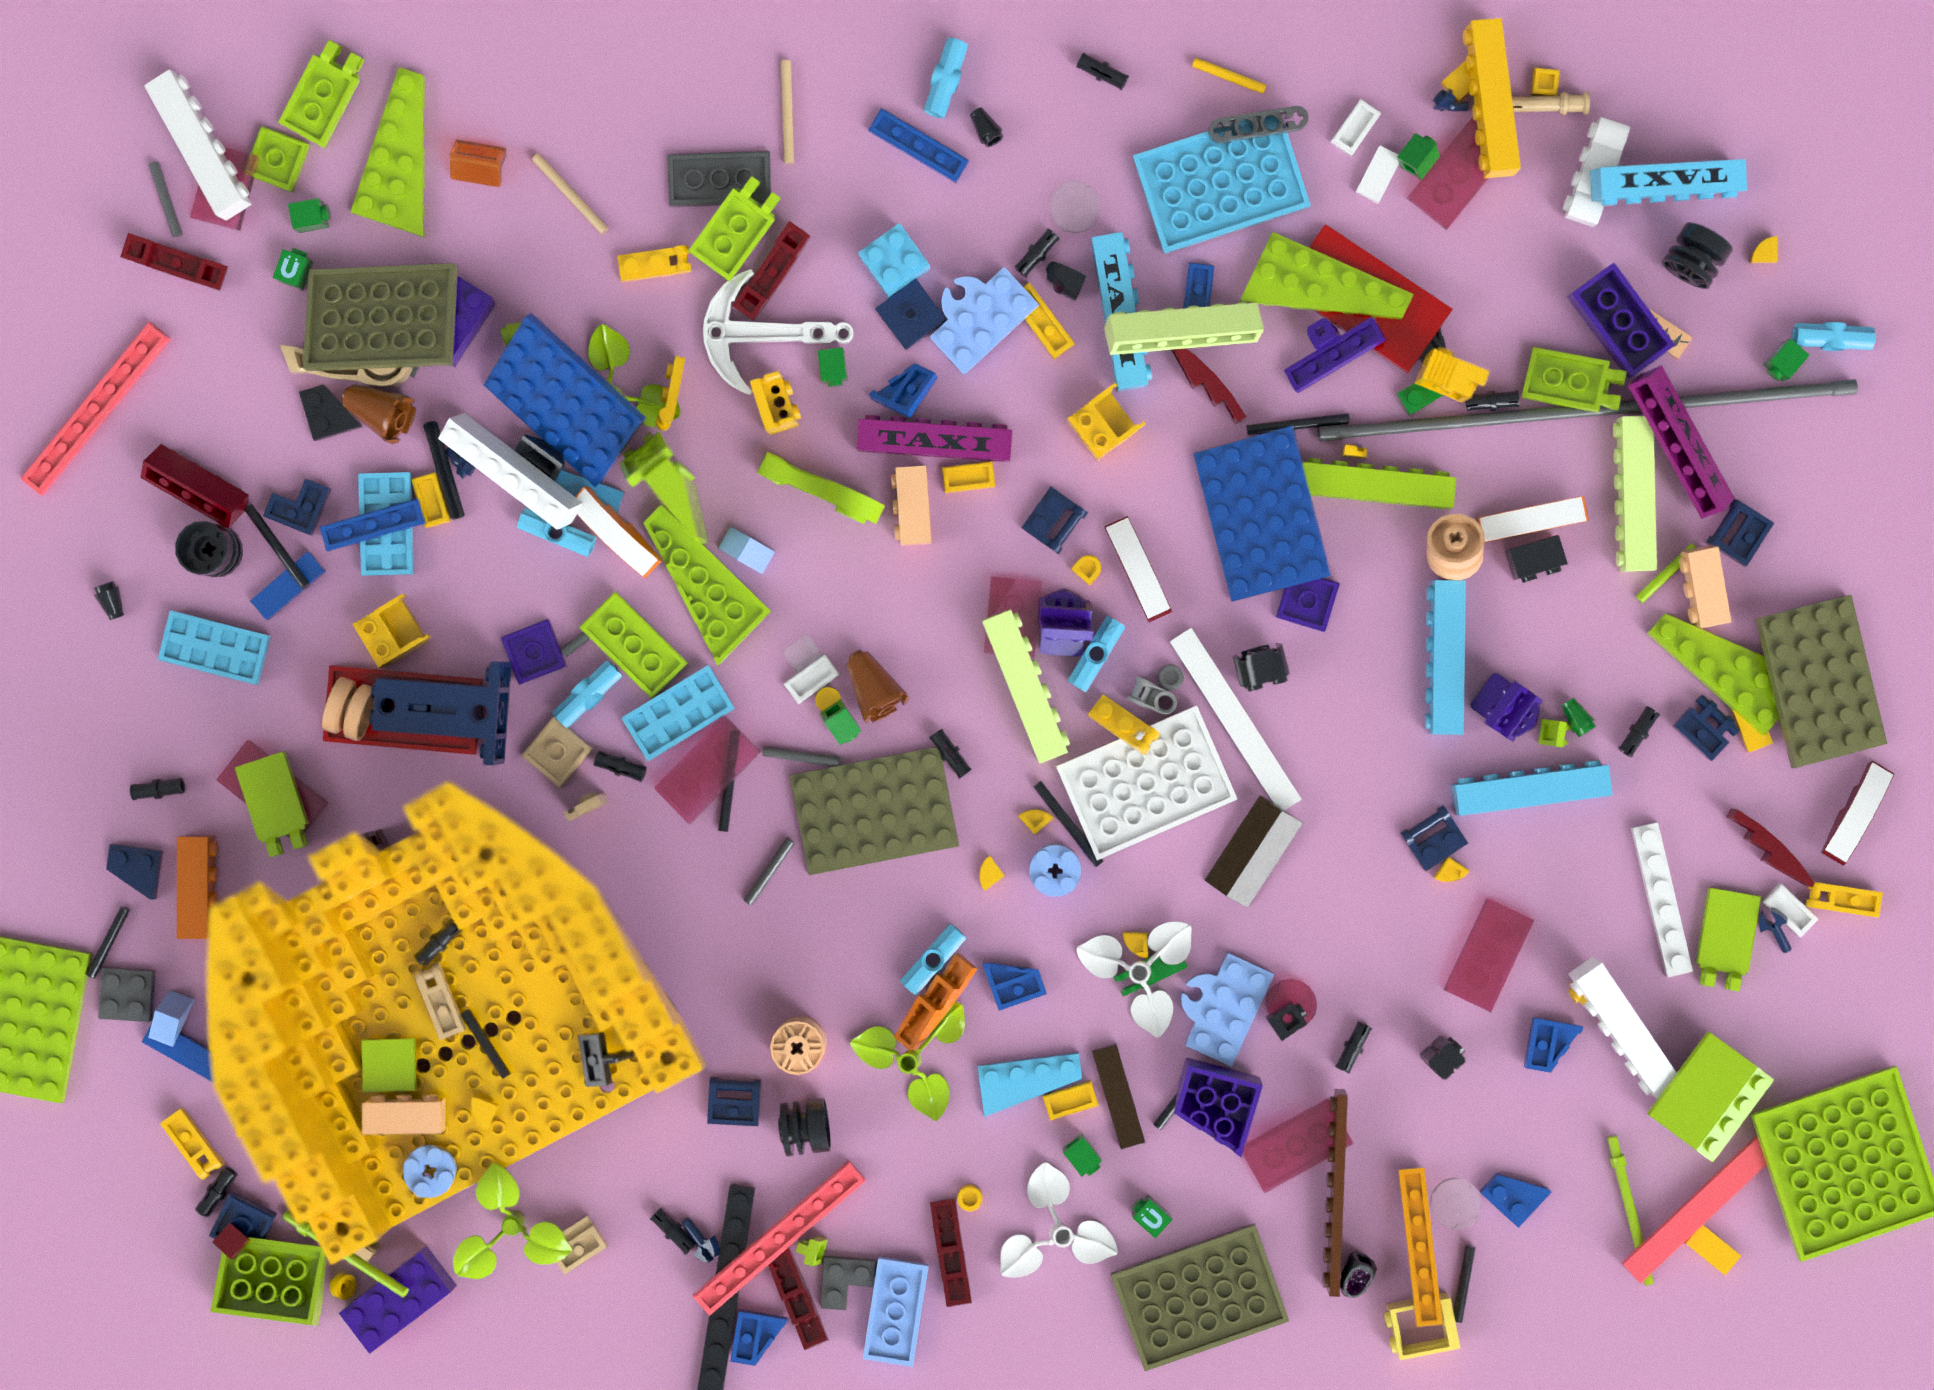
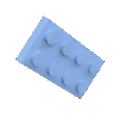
(895, 1311)

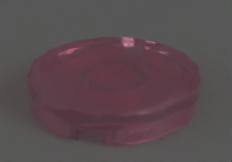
(1296, 992)

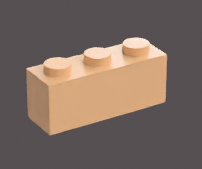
(912, 505)
(1705, 586)
(403, 1115)

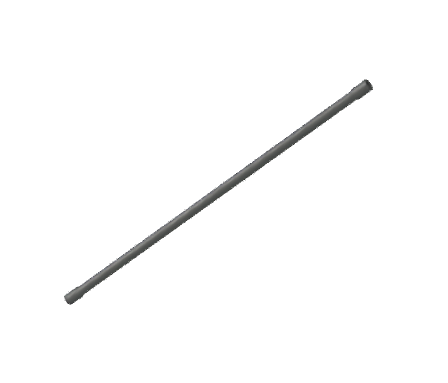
(1339, 432)

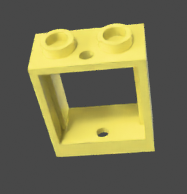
(1448, 1343)

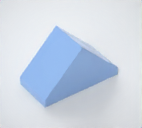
(746, 550)
(170, 1018)

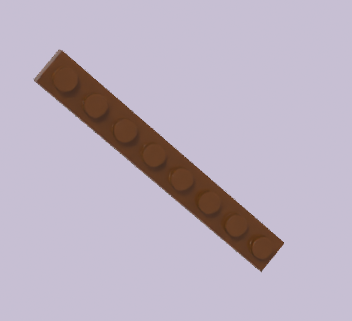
(1334, 1203)

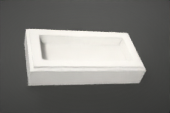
(1355, 127)
(1378, 174)
(811, 679)
(1799, 916)

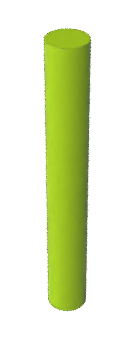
(1661, 578)

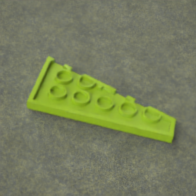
(395, 169)
(1309, 280)
(712, 593)
(1723, 667)

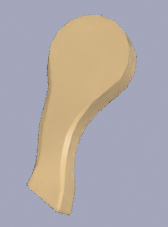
(375, 377)

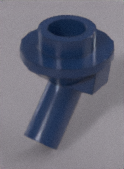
(1445, 100)
(463, 466)

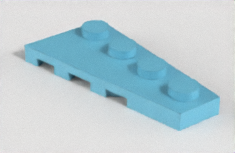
(1020, 1080)

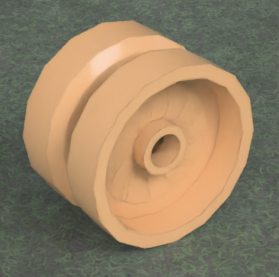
(1455, 546)
(348, 709)

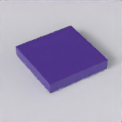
(1308, 603)
(533, 651)

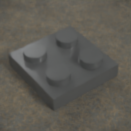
(126, 994)

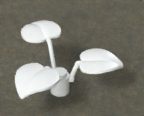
(1170, 942)
(1091, 1242)

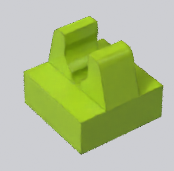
(1553, 733)
(813, 1250)

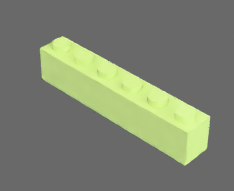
(1183, 328)
(1635, 494)
(1025, 686)

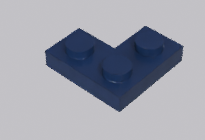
(303, 513)

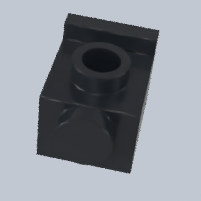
(1286, 1029)

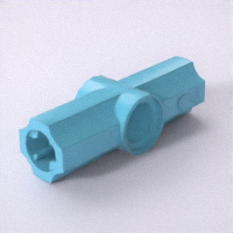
(946, 78)
(1834, 336)
(571, 537)
(1105, 638)
(587, 694)
(921, 971)

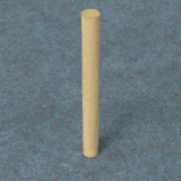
(787, 111)
(571, 195)

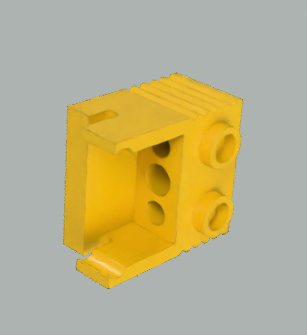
(1450, 375)
(766, 403)
(1103, 424)
(391, 632)

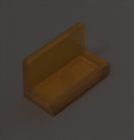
(477, 163)

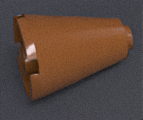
(380, 410)
(874, 687)

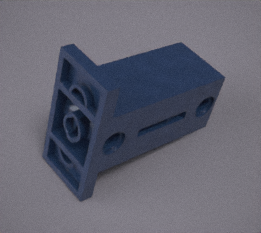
(448, 709)

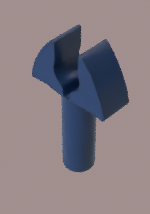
(1775, 928)
(702, 1242)

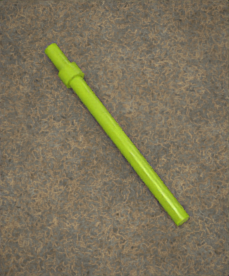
(1619, 1162)
(305, 1229)

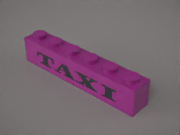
(934, 440)
(1681, 442)

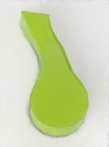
(847, 500)

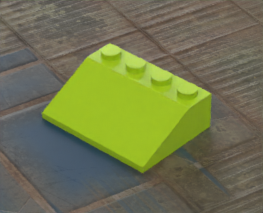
(676, 490)
(1710, 1096)
(272, 1282)

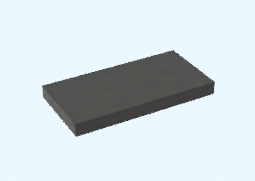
(710, 177)

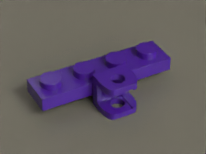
(1332, 350)

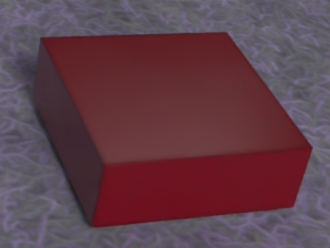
(231, 1241)

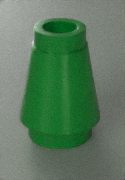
(1578, 717)

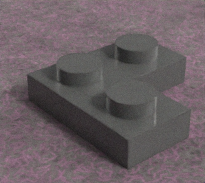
(840, 1273)

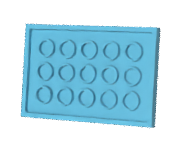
(1216, 188)

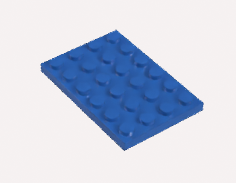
(564, 400)
(1262, 514)

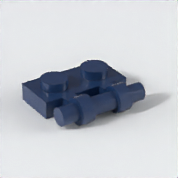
(1701, 733)

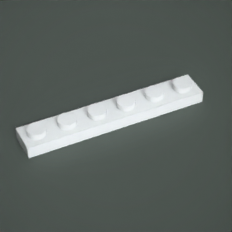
(1661, 899)

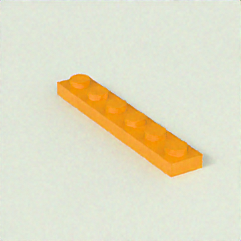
(1420, 1247)

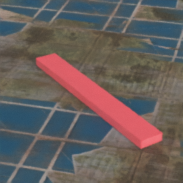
(95, 408)
(1696, 1211)
(778, 1237)

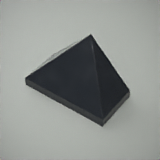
(541, 455)

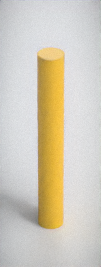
(1229, 75)

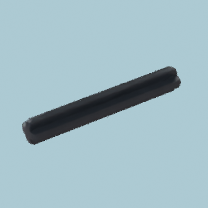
(443, 470)

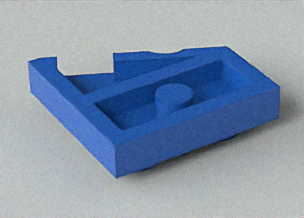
(906, 390)
(1013, 984)
(1548, 1042)
(1514, 1197)
(754, 1335)

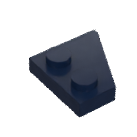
(136, 867)

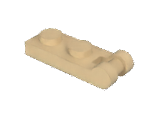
(439, 1001)

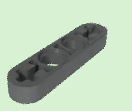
(1257, 120)

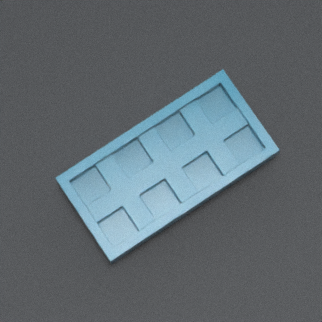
(393, 552)
(214, 647)
(678, 713)

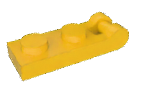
(653, 263)
(670, 394)
(1123, 724)
(1845, 899)
(192, 1143)

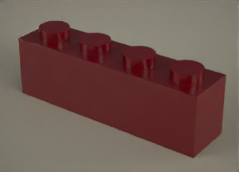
(194, 486)

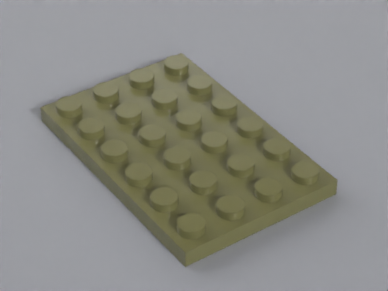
(380, 317)
(1821, 681)
(874, 810)
(1199, 1297)

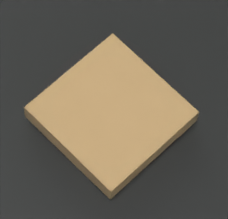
(557, 752)

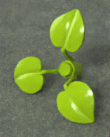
(611, 349)
(926, 1094)
(500, 1190)

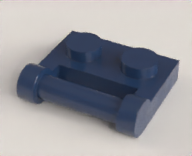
(1047, 514)
(1747, 537)
(1438, 845)
(734, 1110)

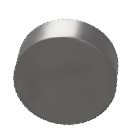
(1170, 677)

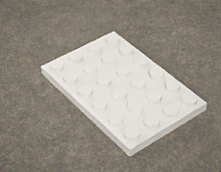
(1135, 795)

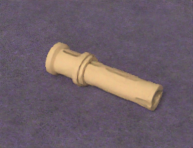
(1562, 103)

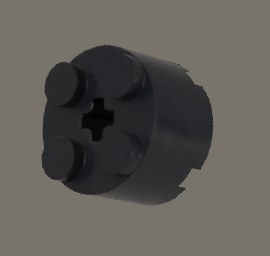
(1261, 666)

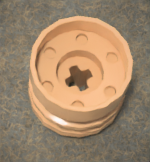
(798, 1030)

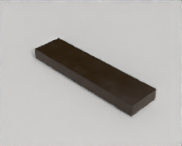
(1118, 1096)

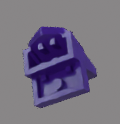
(1064, 623)
(1507, 707)

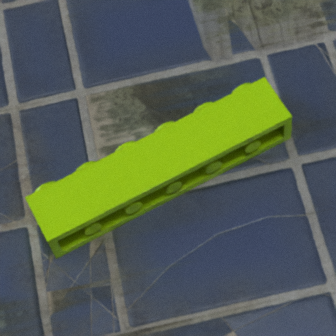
(1380, 486)

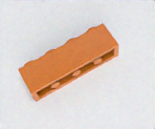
(195, 884)

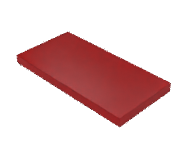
(1404, 338)
(398, 739)

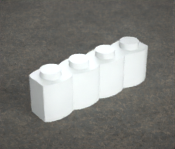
(1604, 150)

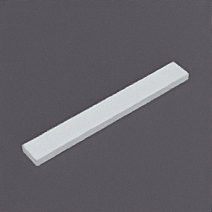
(1235, 719)

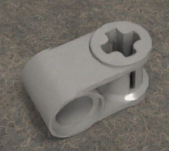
(1150, 696)

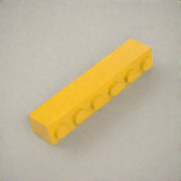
(1491, 98)

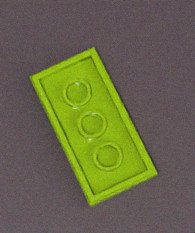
(633, 645)

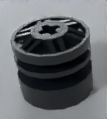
(1697, 255)
(195, 547)
(805, 1127)

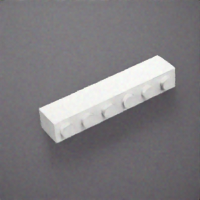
(198, 144)
(510, 470)
(1623, 1025)

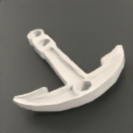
(752, 332)

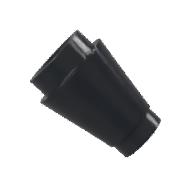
(987, 129)
(109, 599)

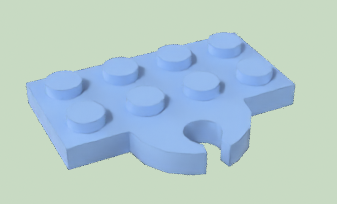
(981, 317)
(1225, 1007)

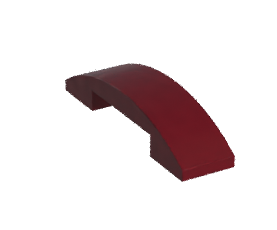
(174, 262)
(772, 271)

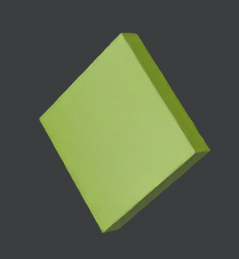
(279, 158)
(388, 1064)

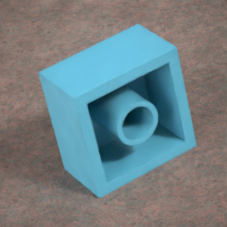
(894, 260)

